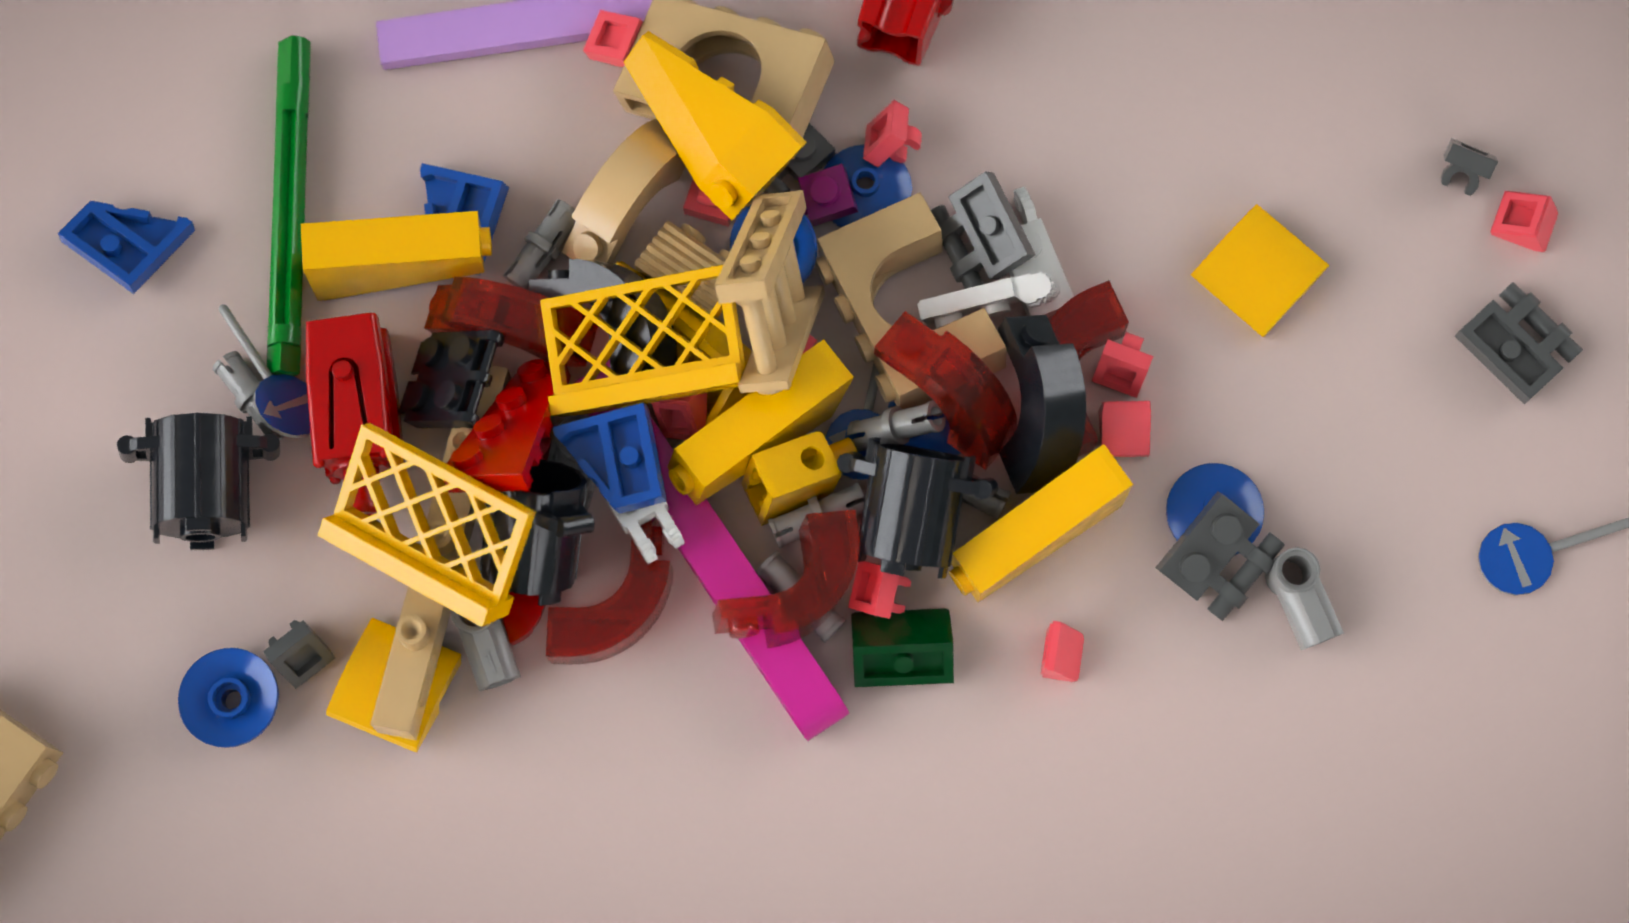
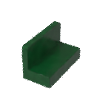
(903, 649)

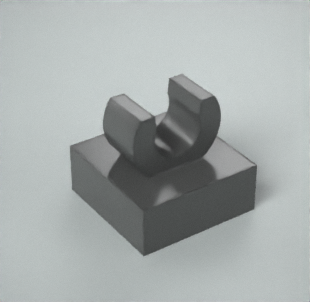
(1467, 160)
(298, 653)

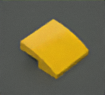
(1260, 270)
(362, 678)

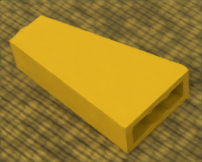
(391, 252)
(758, 422)
(1041, 524)

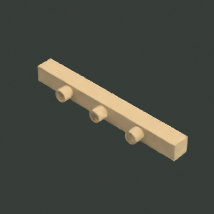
(423, 620)

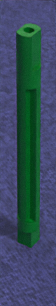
(288, 206)

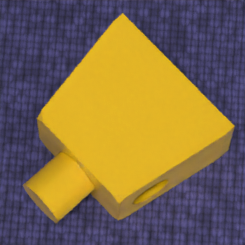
(793, 473)

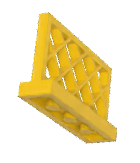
(640, 386)
(422, 565)

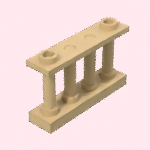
(768, 285)

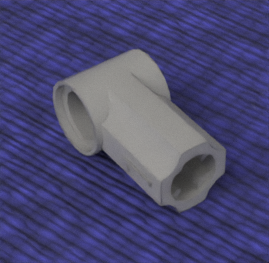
(1304, 604)
(488, 652)

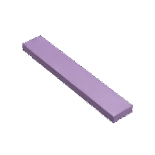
(493, 29)

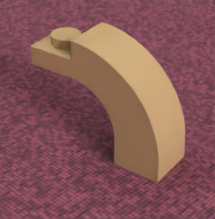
(621, 191)

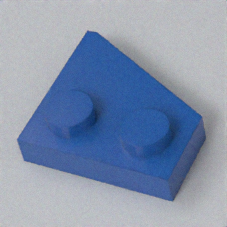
(463, 192)
(124, 242)
(618, 456)

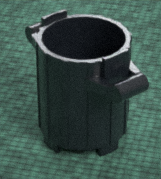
(199, 474)
(912, 504)
(554, 540)

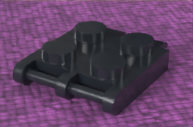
(450, 378)

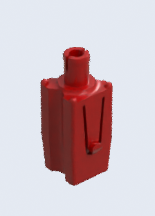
(900, 26)
(350, 385)

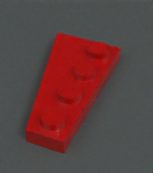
(510, 432)

